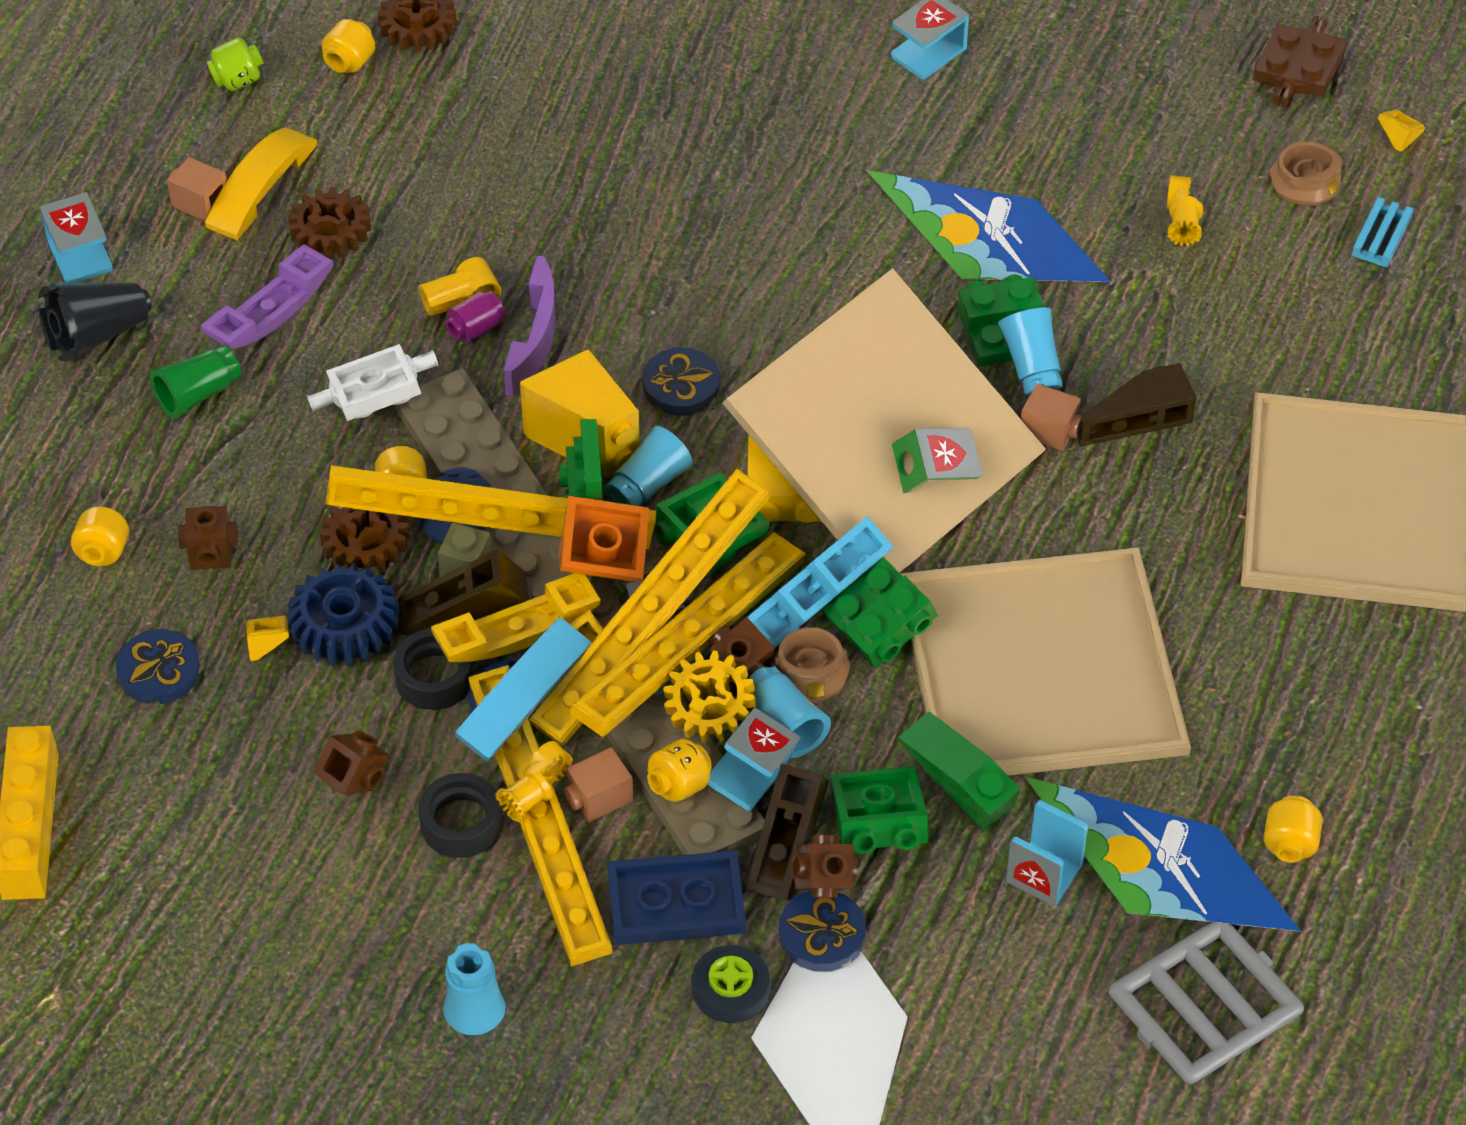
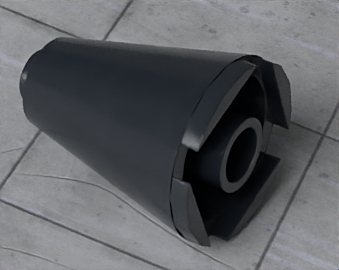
(89, 314)

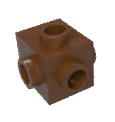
(208, 537)
(743, 640)
(351, 763)
(811, 870)

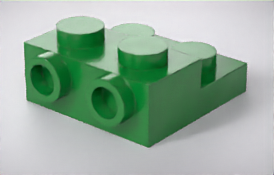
(985, 305)
(583, 467)
(680, 510)
(880, 612)
(879, 809)

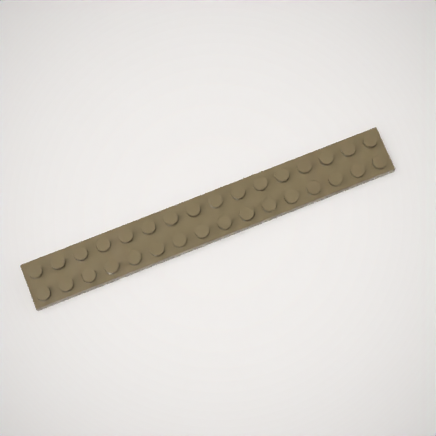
(461, 431)

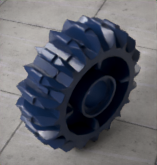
(343, 614)

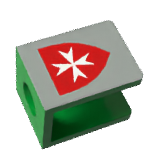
(937, 456)

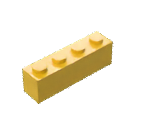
(27, 811)

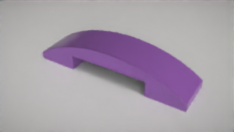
(272, 305)
(527, 358)

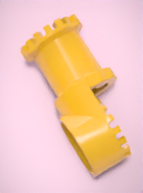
(1184, 212)
(542, 771)

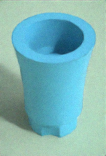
(1033, 348)
(649, 468)
(788, 706)
(472, 992)

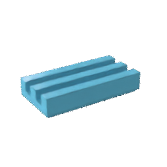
(1390, 212)

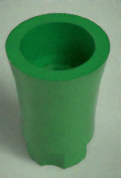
(194, 379)

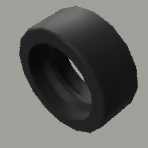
(422, 694)
(465, 842)

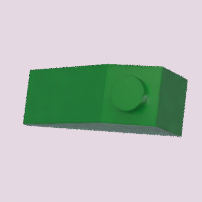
(961, 770)

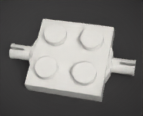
(373, 382)

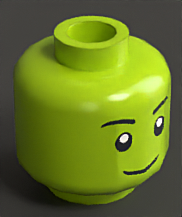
(235, 64)

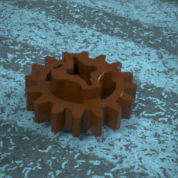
(417, 22)
(330, 222)
(363, 537)

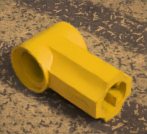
(446, 292)

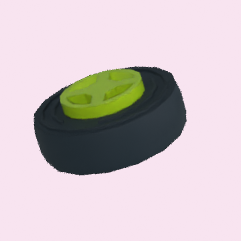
(730, 967)

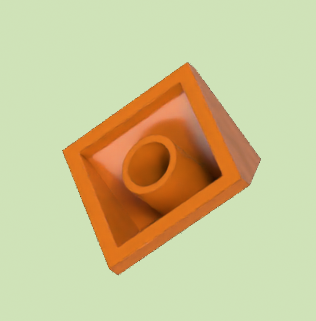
(604, 539)

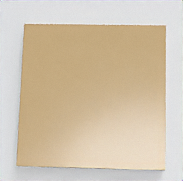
(858, 387)
(1356, 502)
(1050, 661)

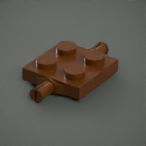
(1300, 60)

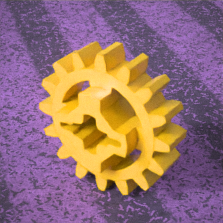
(705, 679)

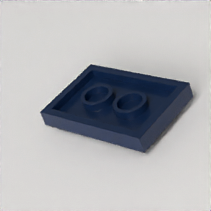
(676, 897)

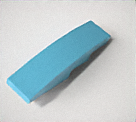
(820, 581)
(522, 689)

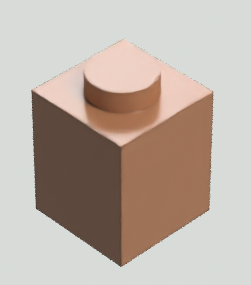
(195, 187)
(1052, 416)
(598, 785)

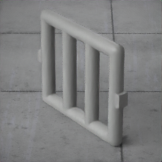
(1222, 1050)

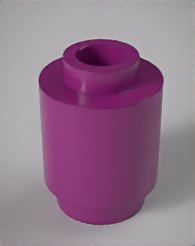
(474, 316)

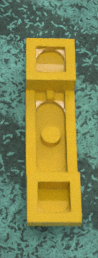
(254, 177)
(518, 625)

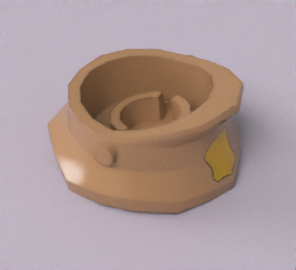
(1307, 174)
(813, 663)

